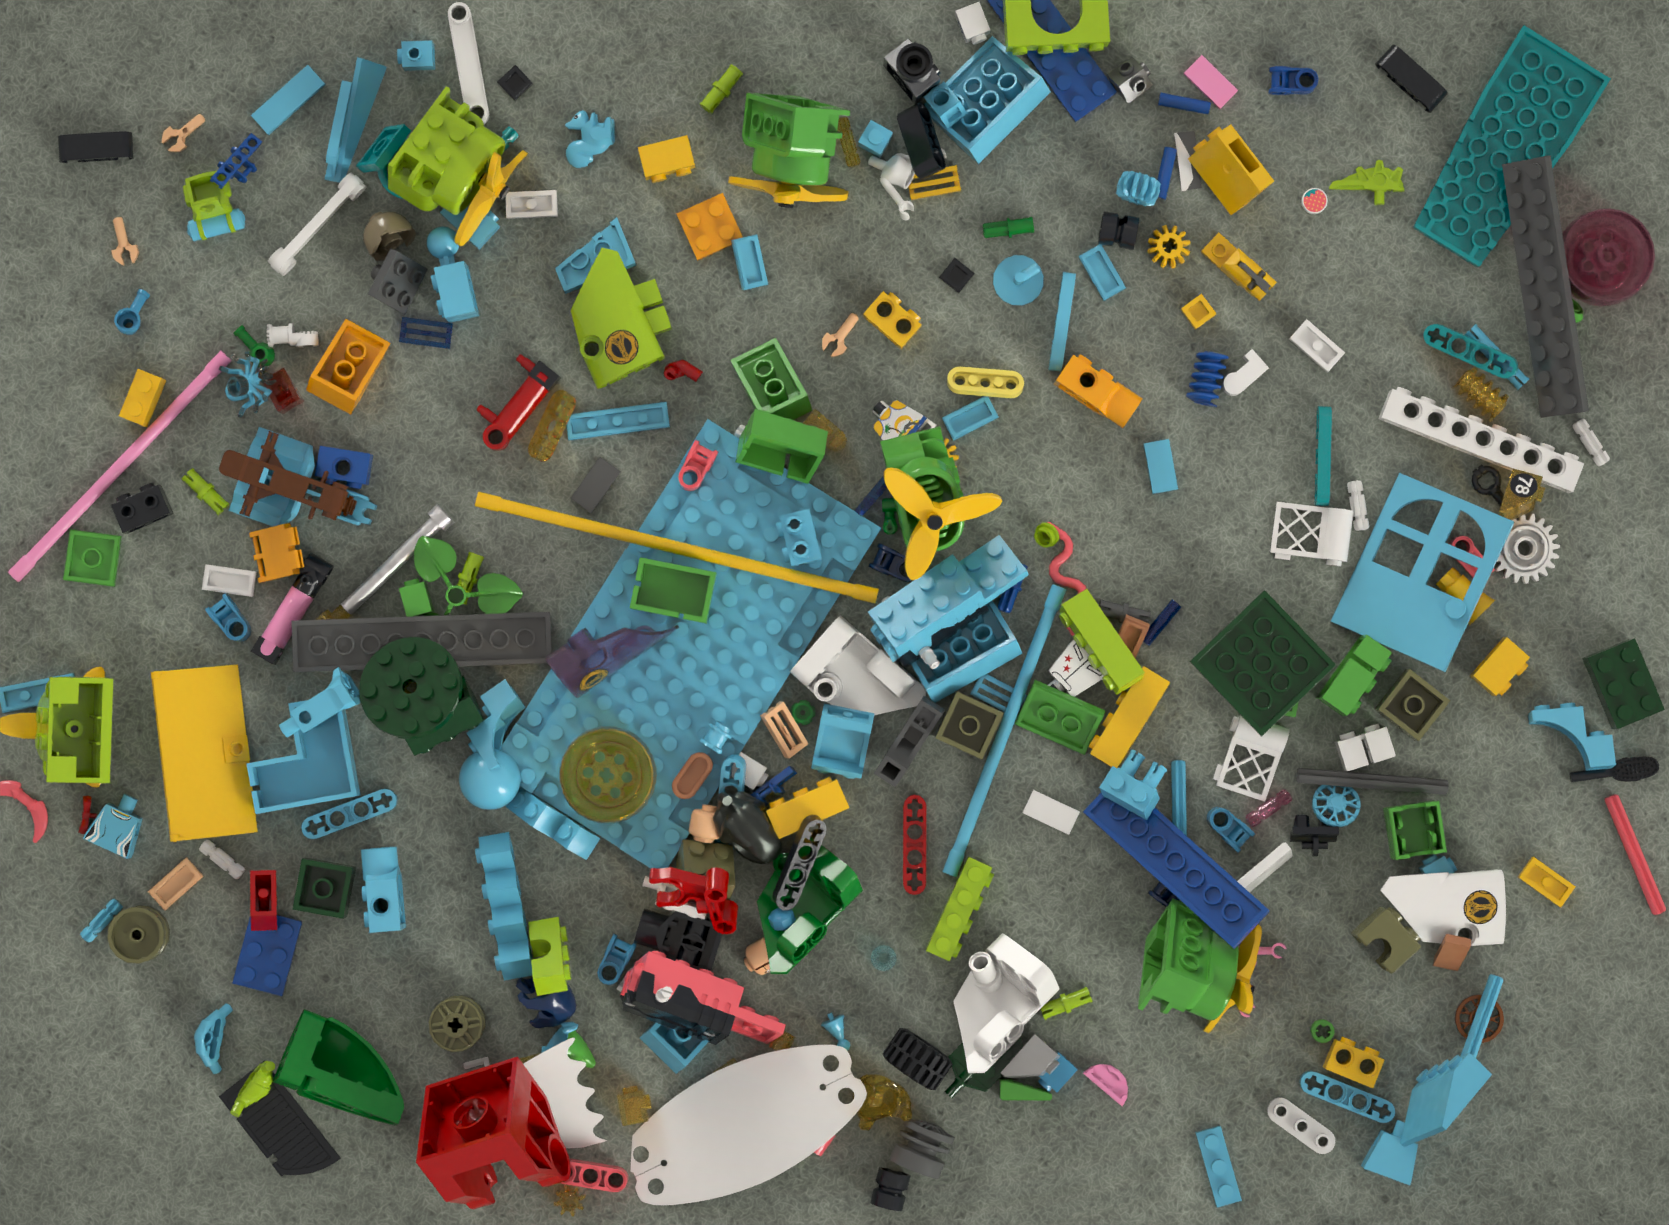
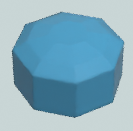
(781, 919)

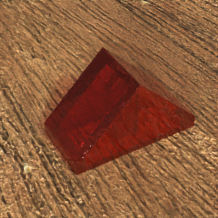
(284, 392)

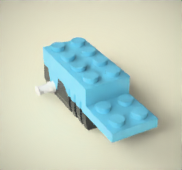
(943, 602)

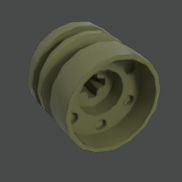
(469, 1014)

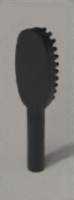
(1625, 770)

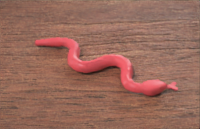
(1058, 561)

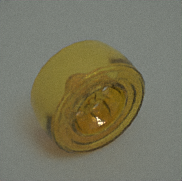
(577, 787)

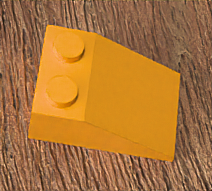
(347, 366)

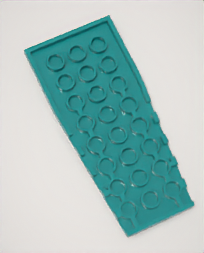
(1523, 113)

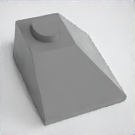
(1032, 1060)

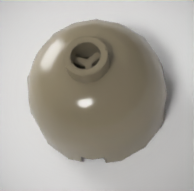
(386, 232)

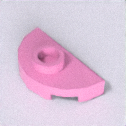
(1109, 1080)

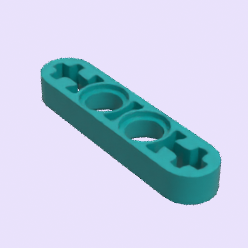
(1472, 347)
(1323, 455)

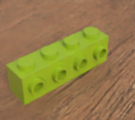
(1101, 642)
(958, 909)

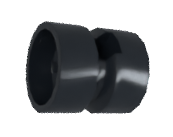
(1118, 230)
(890, 1189)

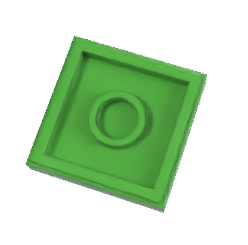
(92, 558)

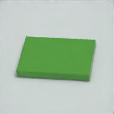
(1059, 717)

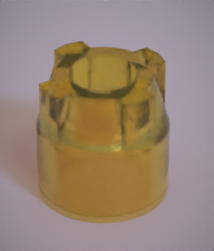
(783, 1042)

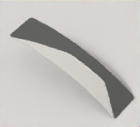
(1189, 176)

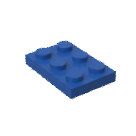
(268, 956)

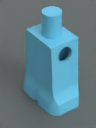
(339, 695)

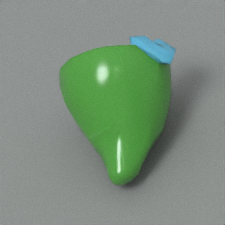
(578, 1050)

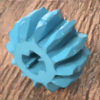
(1138, 188)

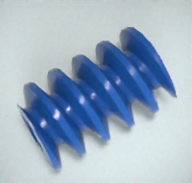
(1206, 378)

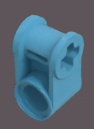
(226, 615)
(1233, 830)
(616, 958)

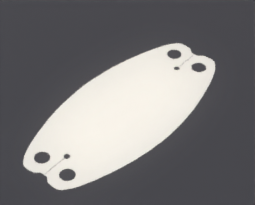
(744, 1124)

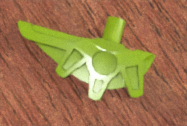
(1373, 179)

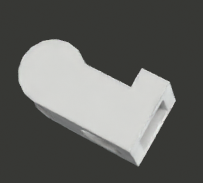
(1238, 381)

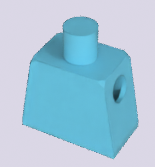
(1390, 1157)

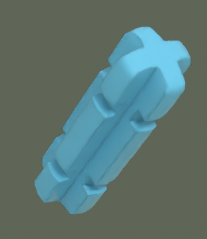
(101, 920)

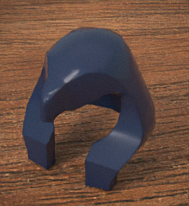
(554, 1007)

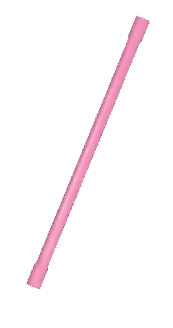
(29, 560)

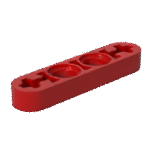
(914, 844)

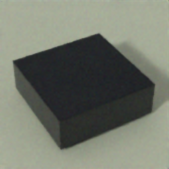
(515, 82)
(956, 275)

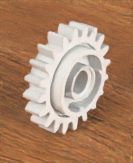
(1539, 554)

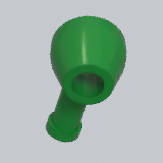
(254, 347)

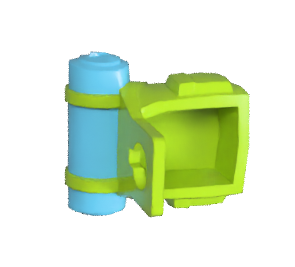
(210, 207)

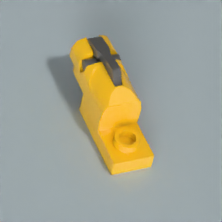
(1238, 267)

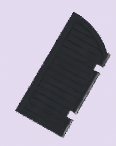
(283, 1129)

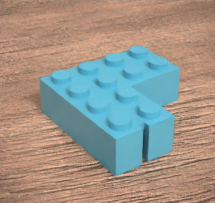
(316, 774)

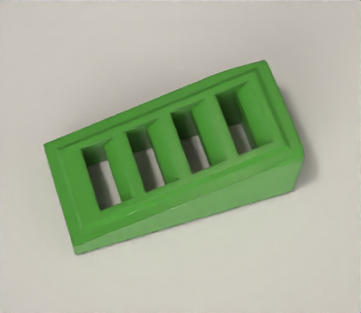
(1019, 1091)

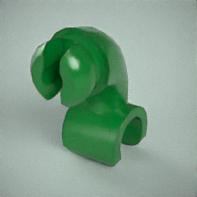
(889, 524)

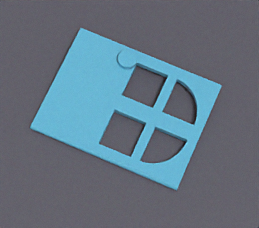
(1404, 609)

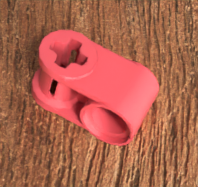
(697, 464)

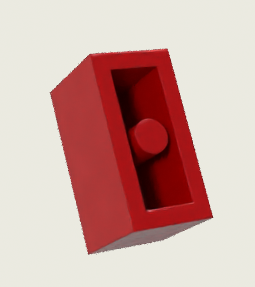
(263, 900)

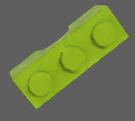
(550, 971)

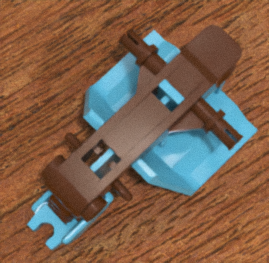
(278, 477)

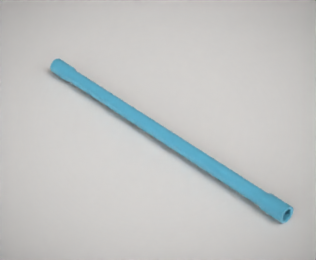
(957, 853)

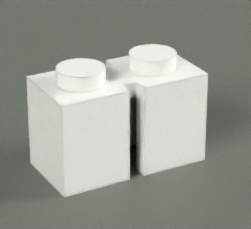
(1352, 751)

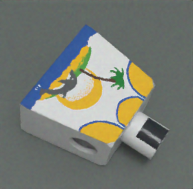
(898, 420)

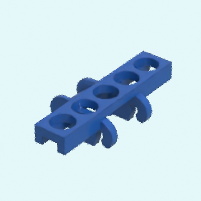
(230, 173)
(774, 785)

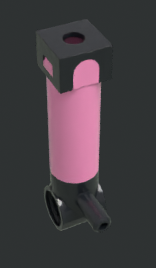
(293, 607)

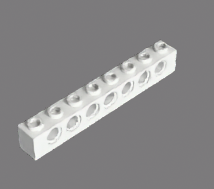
(1394, 414)

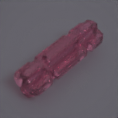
(1268, 808)

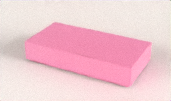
(1210, 82)

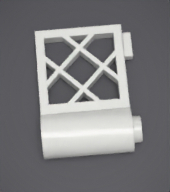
(1333, 535)
(1270, 743)

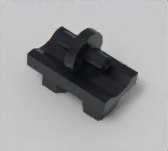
(1313, 837)

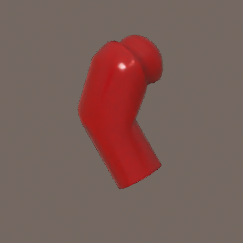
(681, 368)

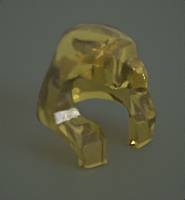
(883, 1100)

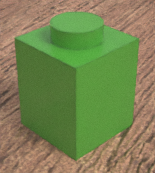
(416, 598)

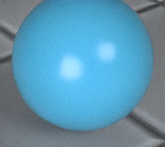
(489, 788)

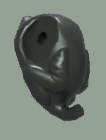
(746, 827)

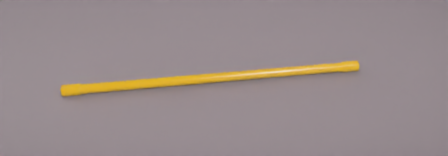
(497, 504)

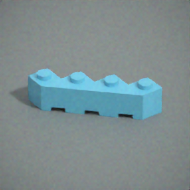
(505, 900)

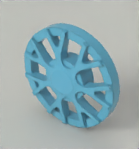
(1336, 805)

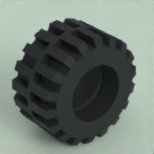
(917, 1059)

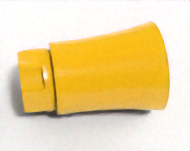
(1457, 586)

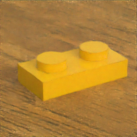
(1546, 882)

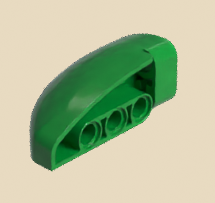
(339, 1070)

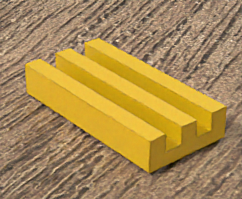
(955, 178)

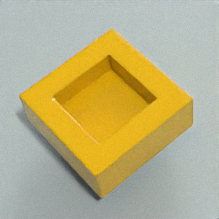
(1198, 311)

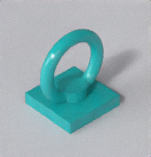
(383, 151)

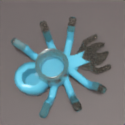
(245, 384)

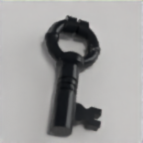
(1494, 489)

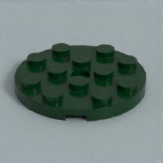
(389, 673)

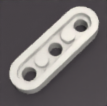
(1290, 1120)

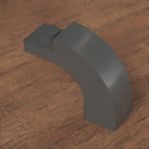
(909, 741)

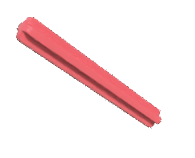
(1635, 854)

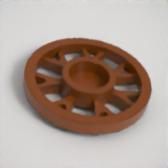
(1472, 1014)

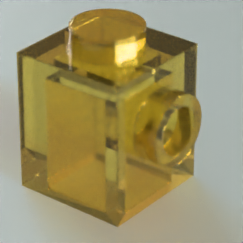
(633, 1105)

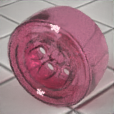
(1621, 229)

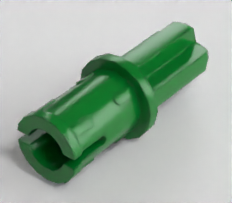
(1008, 227)

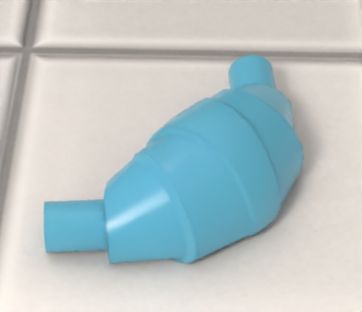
(209, 1037)

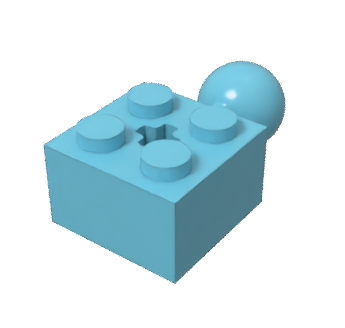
(451, 278)

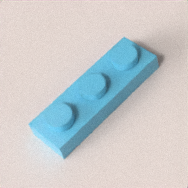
(1218, 1166)

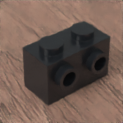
(142, 508)

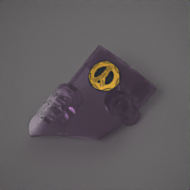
(590, 661)

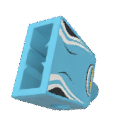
(116, 827)

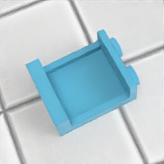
(842, 741)

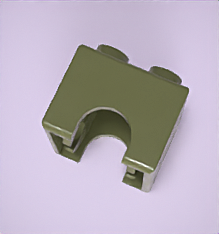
(1398, 940)

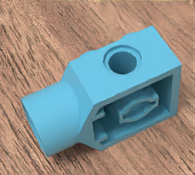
(382, 881)

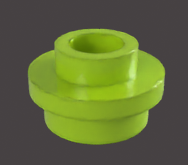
(1046, 535)

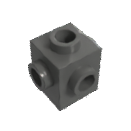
(1130, 79)

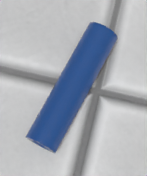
(1184, 103)
(1166, 170)

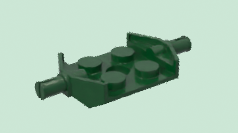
(979, 1081)

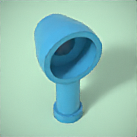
(131, 314)

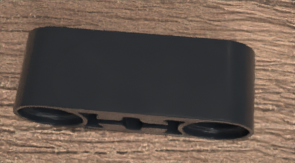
(1411, 78)
(921, 141)
(95, 146)

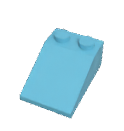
(672, 1046)

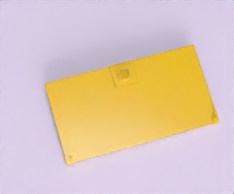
(203, 752)

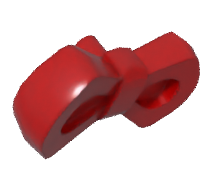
(86, 814)

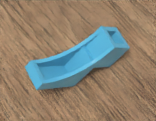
(501, 707)
(1595, 749)
(553, 823)

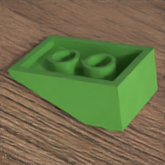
(771, 381)

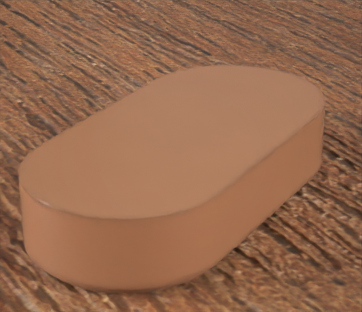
(692, 775)

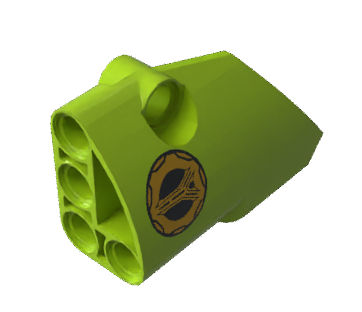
(614, 319)

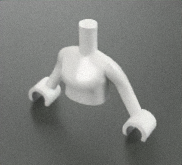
(896, 172)

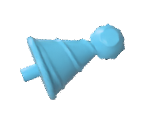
(835, 1027)

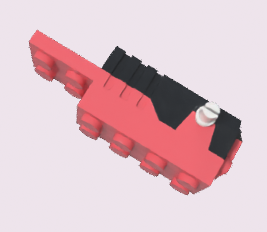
(692, 1001)

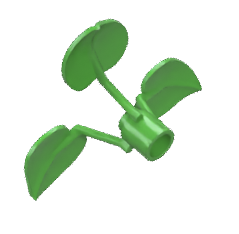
(437, 557)

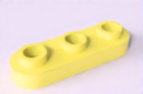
(997, 379)

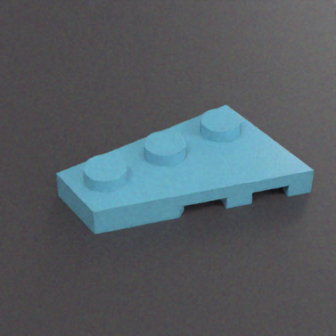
(577, 266)

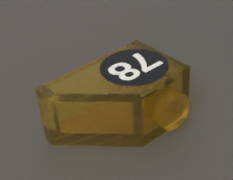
(1521, 494)

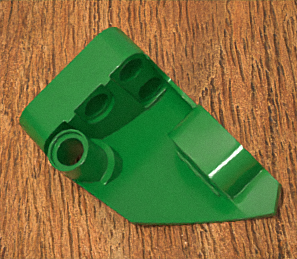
(825, 895)

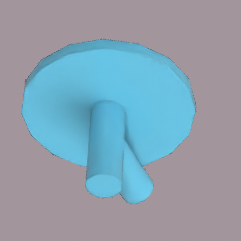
(1018, 280)

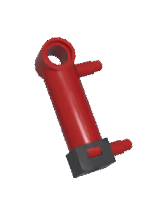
(521, 405)

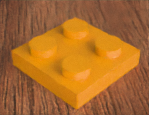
(709, 226)

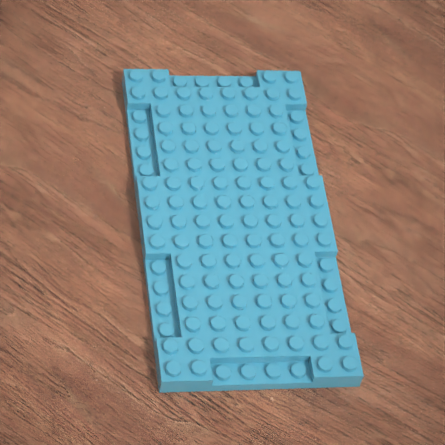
(701, 670)

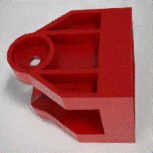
(513, 1127)

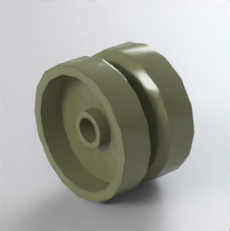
(133, 948)

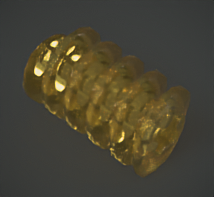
(1481, 393)

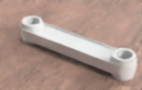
(468, 60)
(283, 259)

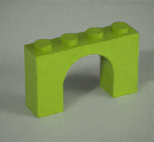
(1025, 35)

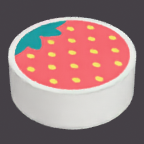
(1314, 201)

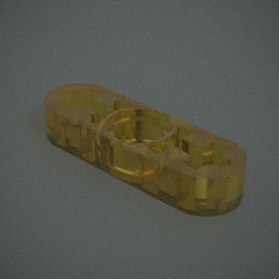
(542, 429)

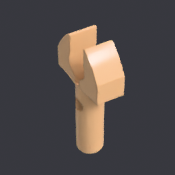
(182, 133)
(123, 243)
(840, 335)

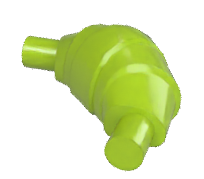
(254, 1088)

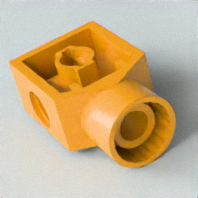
(1104, 396)

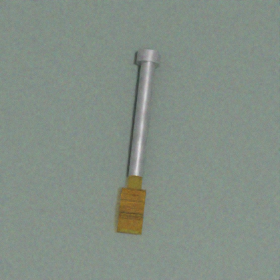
(437, 520)

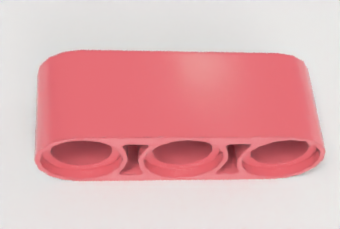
(603, 1171)

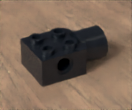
(913, 69)
(680, 937)

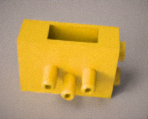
(1230, 168)

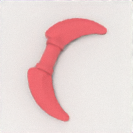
(36, 808)

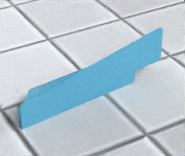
(351, 116)

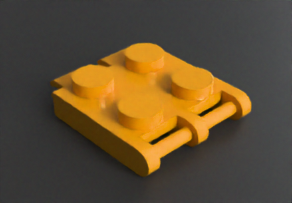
(278, 552)

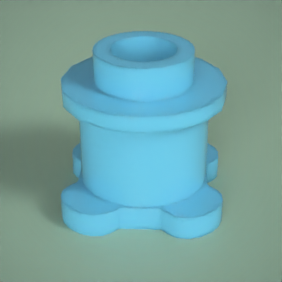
(716, 737)

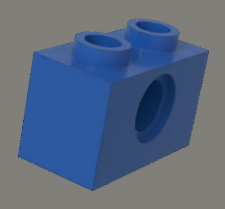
(359, 462)

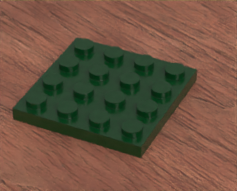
(1262, 663)

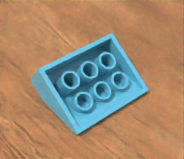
(996, 94)
(968, 655)
(1442, 1096)

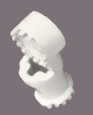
(287, 335)

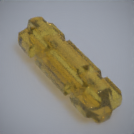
(848, 143)

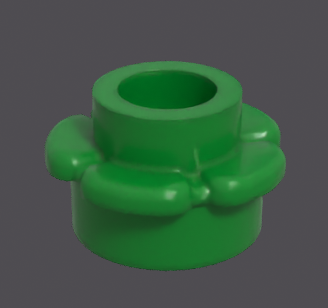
(809, 712)

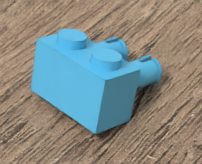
(799, 538)
(1130, 793)

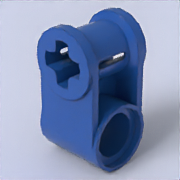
(1290, 80)

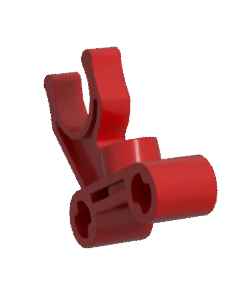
(707, 891)

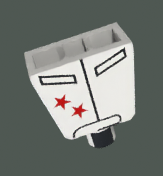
(1073, 671)

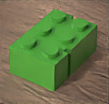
(769, 439)
(673, 590)
(1355, 676)

